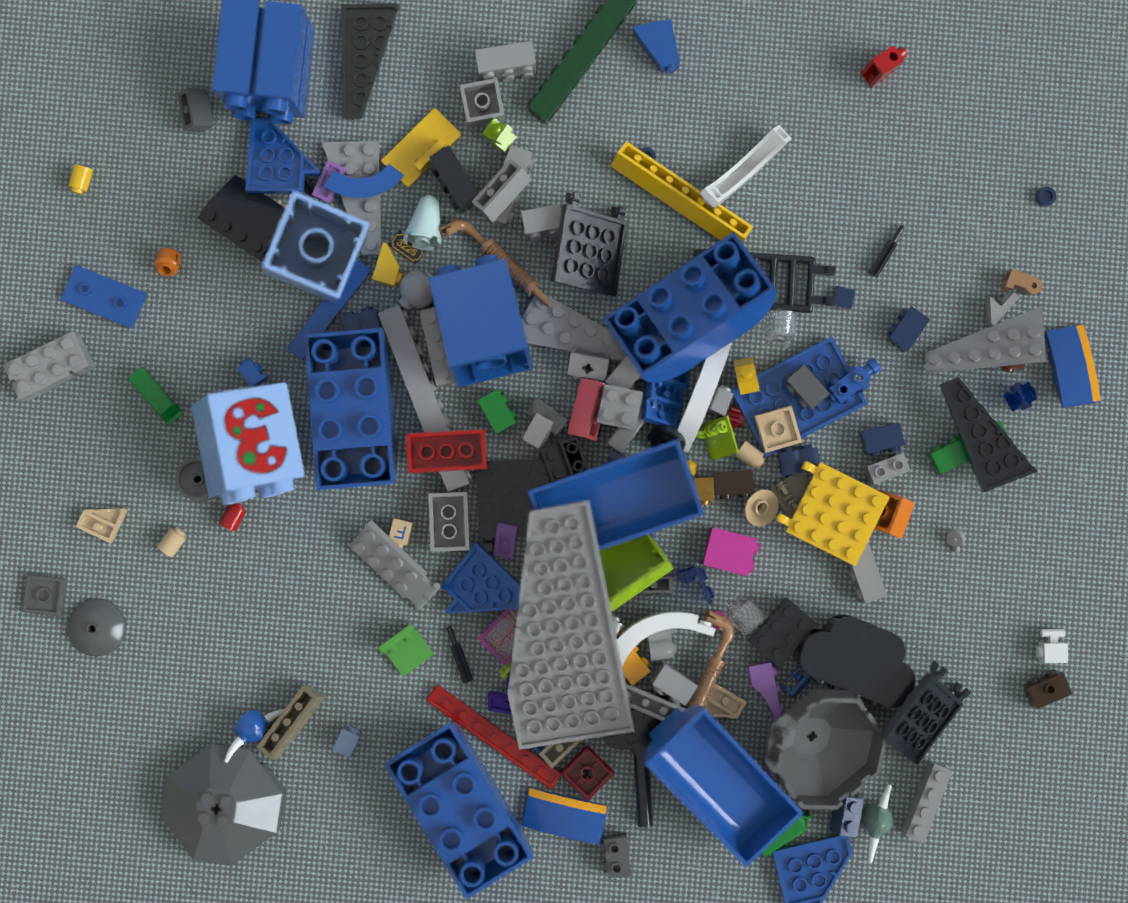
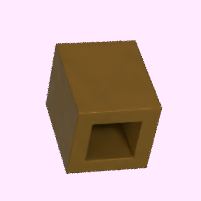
(705, 489)

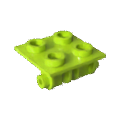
(718, 437)

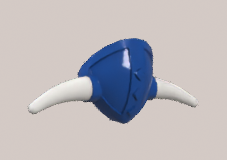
(251, 728)

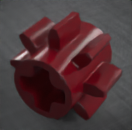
(735, 417)

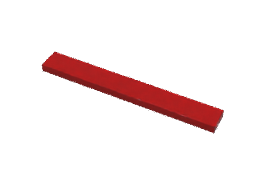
(493, 736)

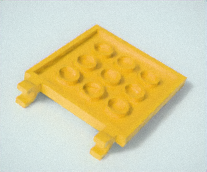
(835, 513)

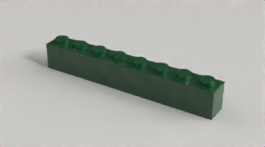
(579, 58)

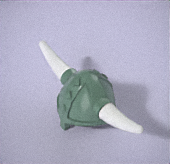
(877, 821)

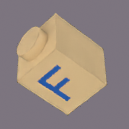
(401, 532)

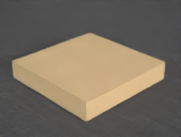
(777, 429)

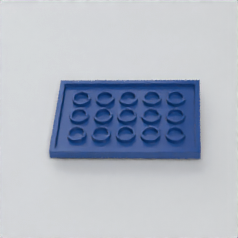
(825, 363)

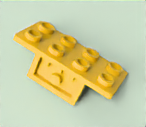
(425, 139)

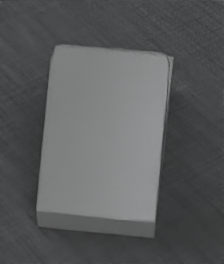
(994, 311)
(538, 431)

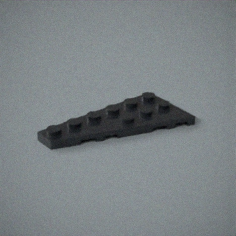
(987, 445)

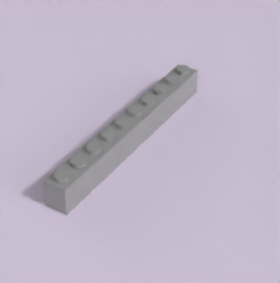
(418, 384)

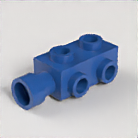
(850, 382)

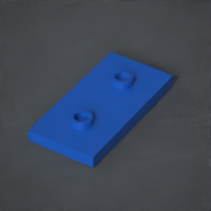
(104, 296)

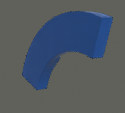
(364, 187)

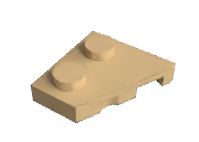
(102, 522)
(724, 703)

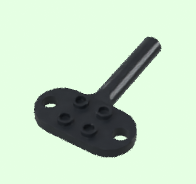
(638, 743)

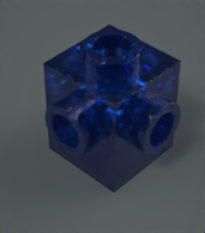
(1020, 396)

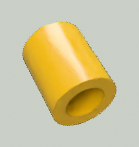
(80, 179)

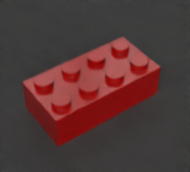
(446, 451)

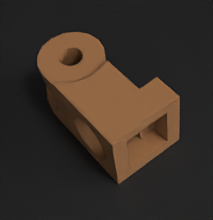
(1026, 283)

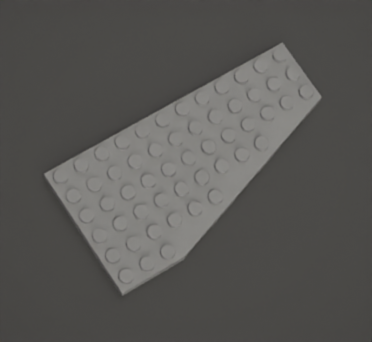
(565, 647)

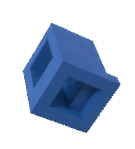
(252, 372)

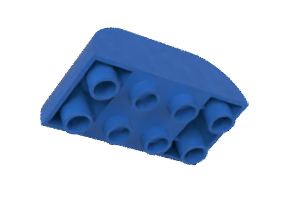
(693, 311)
(351, 409)
(460, 809)

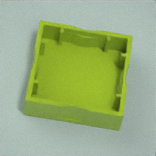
(632, 568)

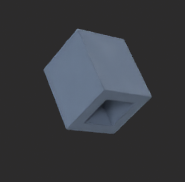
(347, 740)

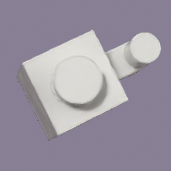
(1052, 650)

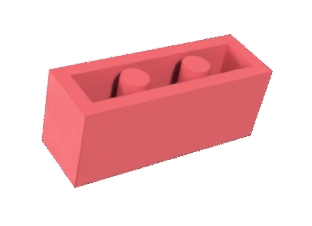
(586, 410)

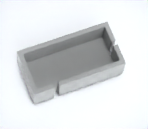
(49, 366)

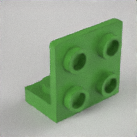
(407, 650)

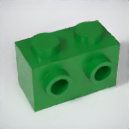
(497, 411)

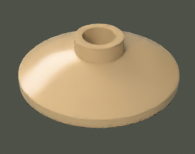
(767, 508)

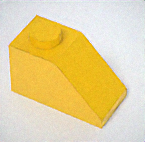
(387, 269)
(746, 375)

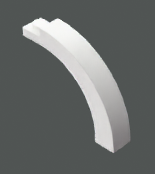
(746, 167)
(702, 395)
(657, 622)

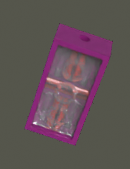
(500, 636)

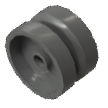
(187, 480)

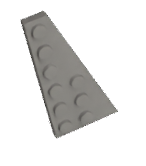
(360, 161)
(564, 328)
(1004, 344)

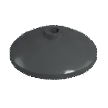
(108, 623)

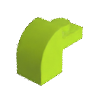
(499, 135)

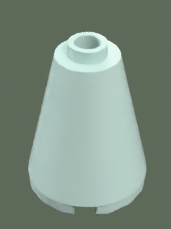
(425, 225)

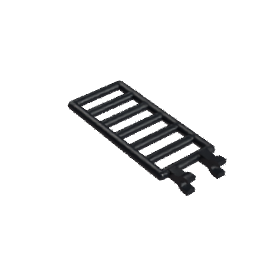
(793, 260)

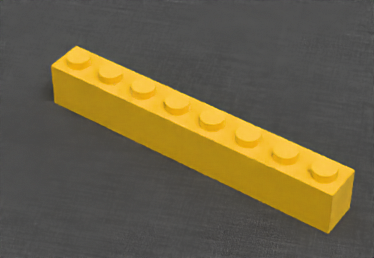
(678, 193)

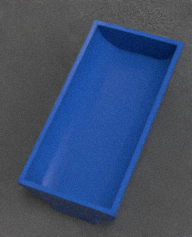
(630, 494)
(719, 782)

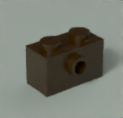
(733, 483)
(1047, 689)

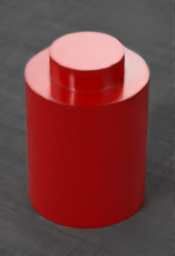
(233, 516)

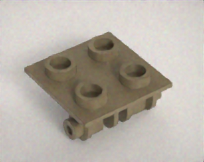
(790, 492)

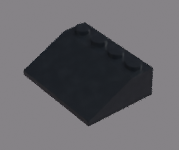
(244, 217)

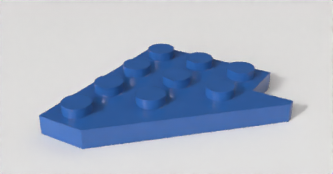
(275, 161)
(481, 584)
(811, 868)

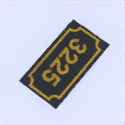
(405, 249)

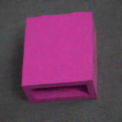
(730, 551)

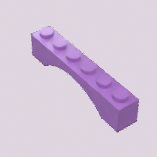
(762, 678)

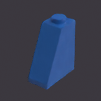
(659, 44)

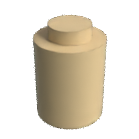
(750, 455)
(172, 541)

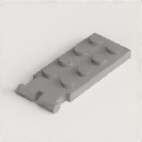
(394, 565)

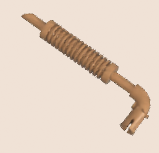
(490, 247)
(715, 663)

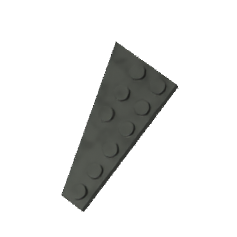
(363, 46)

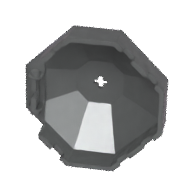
(833, 762)
(243, 789)

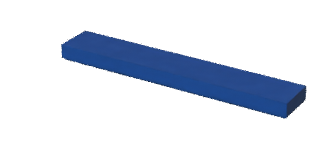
(328, 310)

